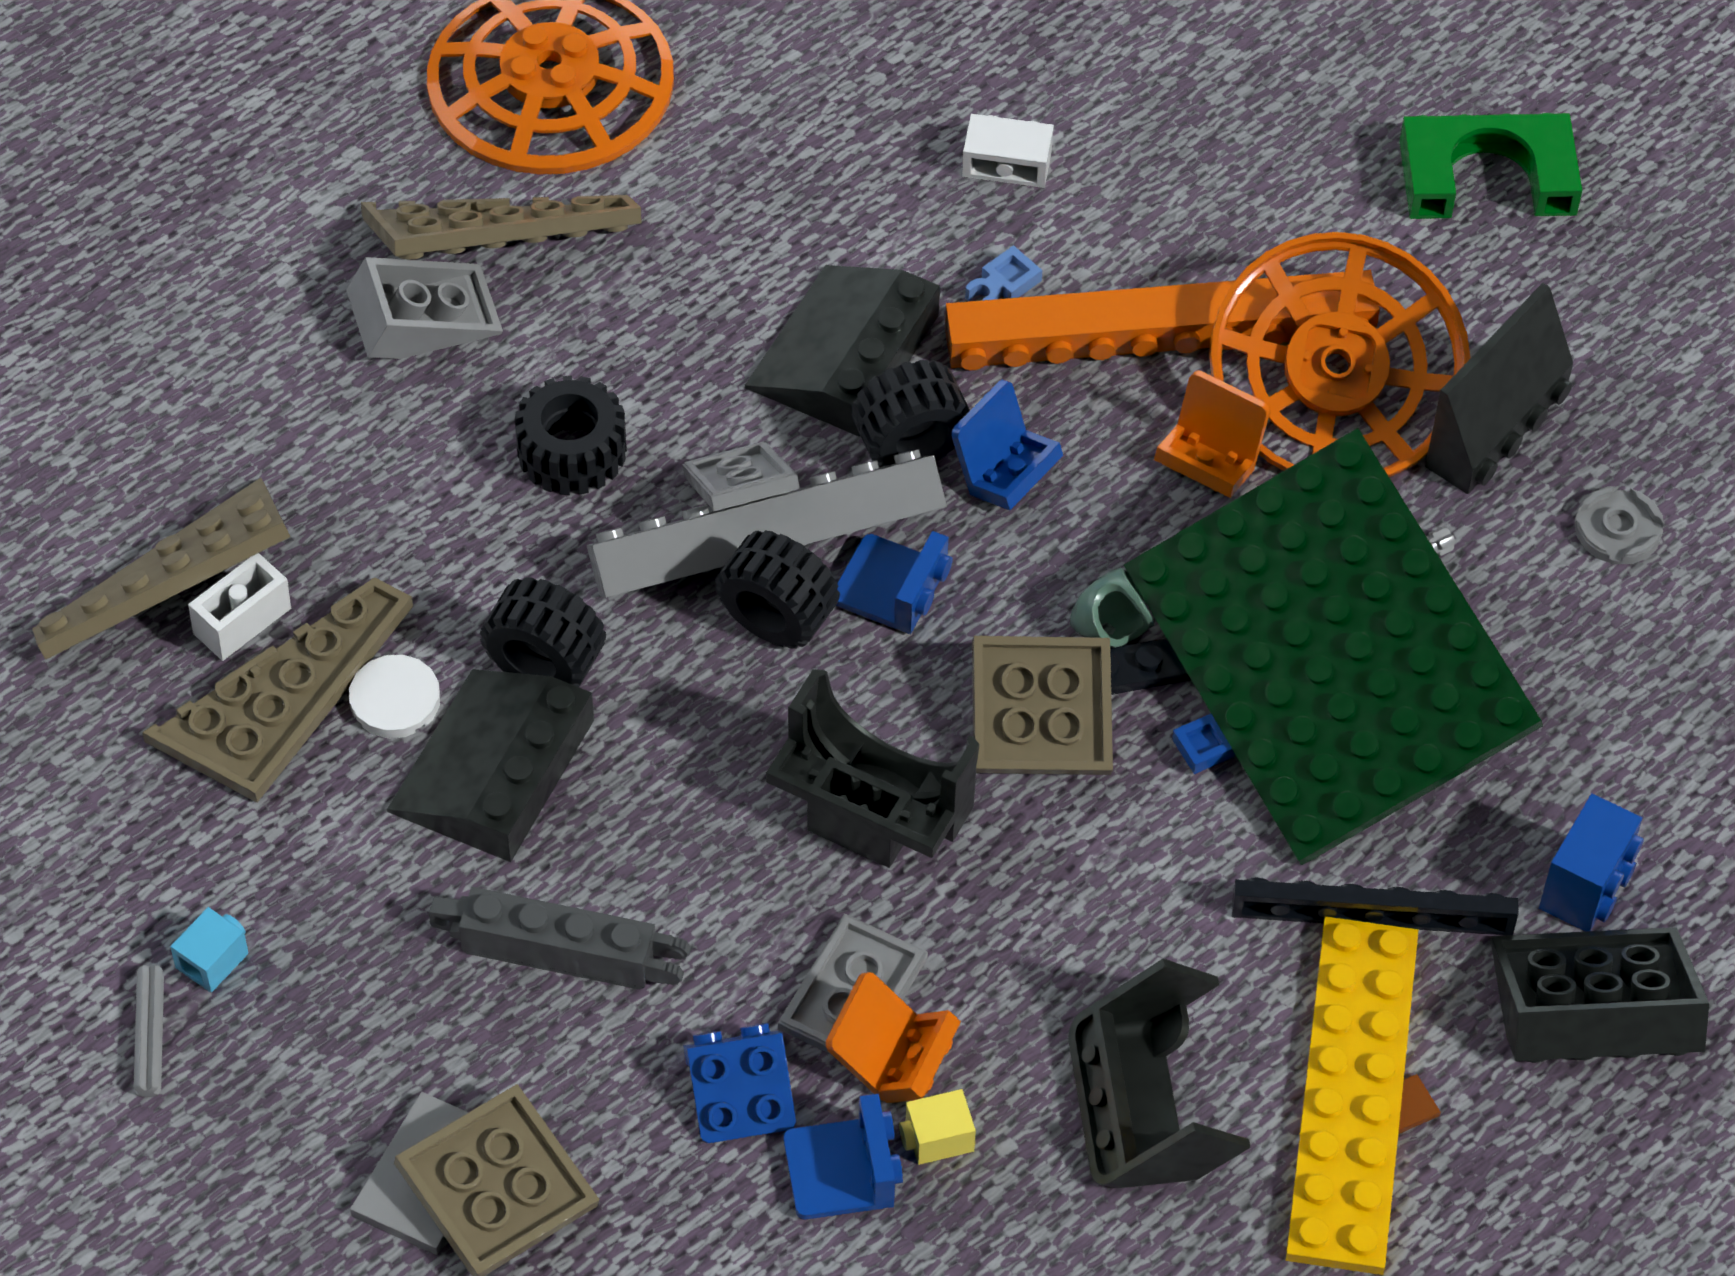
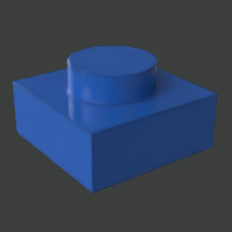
(1202, 744)

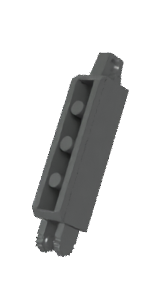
(560, 938)

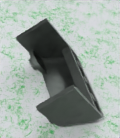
(1127, 1086)

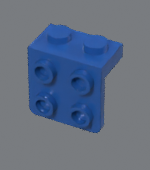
(998, 452)
(894, 581)
(740, 1083)
(844, 1164)

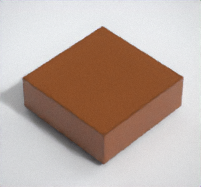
(1416, 1104)

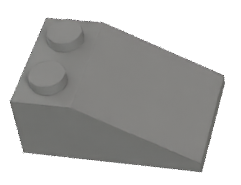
(420, 306)

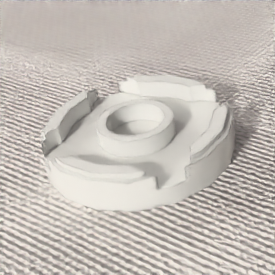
(394, 696)

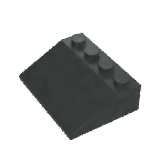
(844, 336)
(1501, 394)
(495, 759)
(1599, 994)

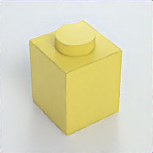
(938, 1127)

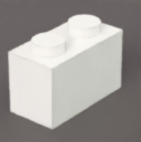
(1007, 150)
(239, 606)

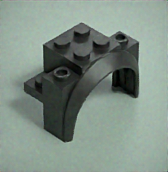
(864, 788)

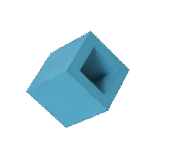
(210, 948)

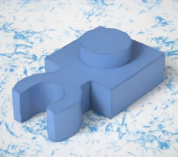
(1005, 276)

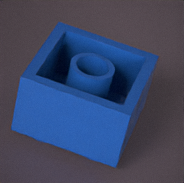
(1592, 864)

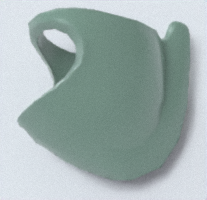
(1114, 601)

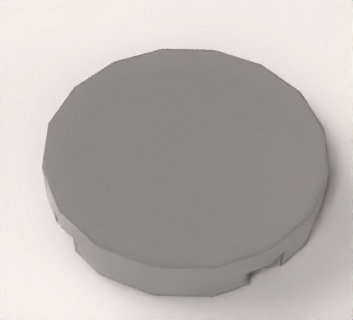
(1620, 537)

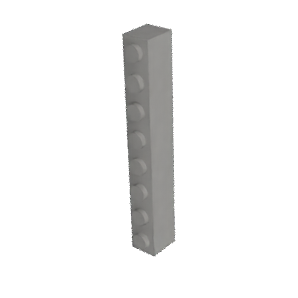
(805, 515)

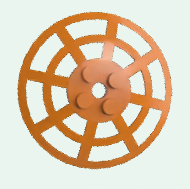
(550, 88)
(1343, 335)

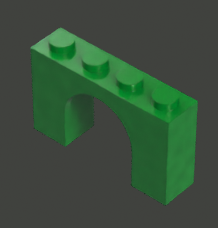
(1536, 142)

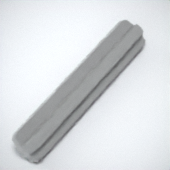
(148, 1031)

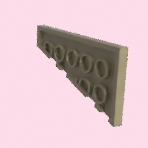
(493, 222)
(199, 551)
(276, 700)

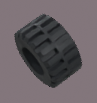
(909, 411)
(570, 462)
(777, 589)
(543, 631)

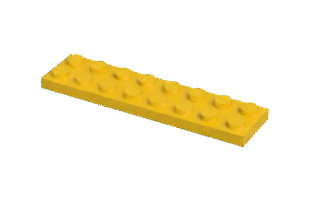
(1352, 1096)

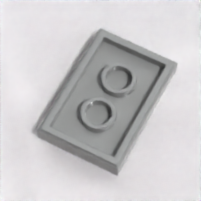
(740, 476)
(848, 953)
(386, 1196)

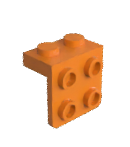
(1215, 434)
(888, 1042)

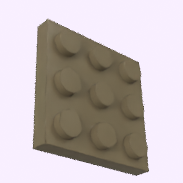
(1042, 705)
(496, 1181)

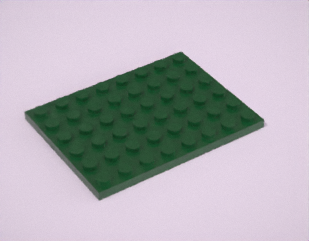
(1332, 646)

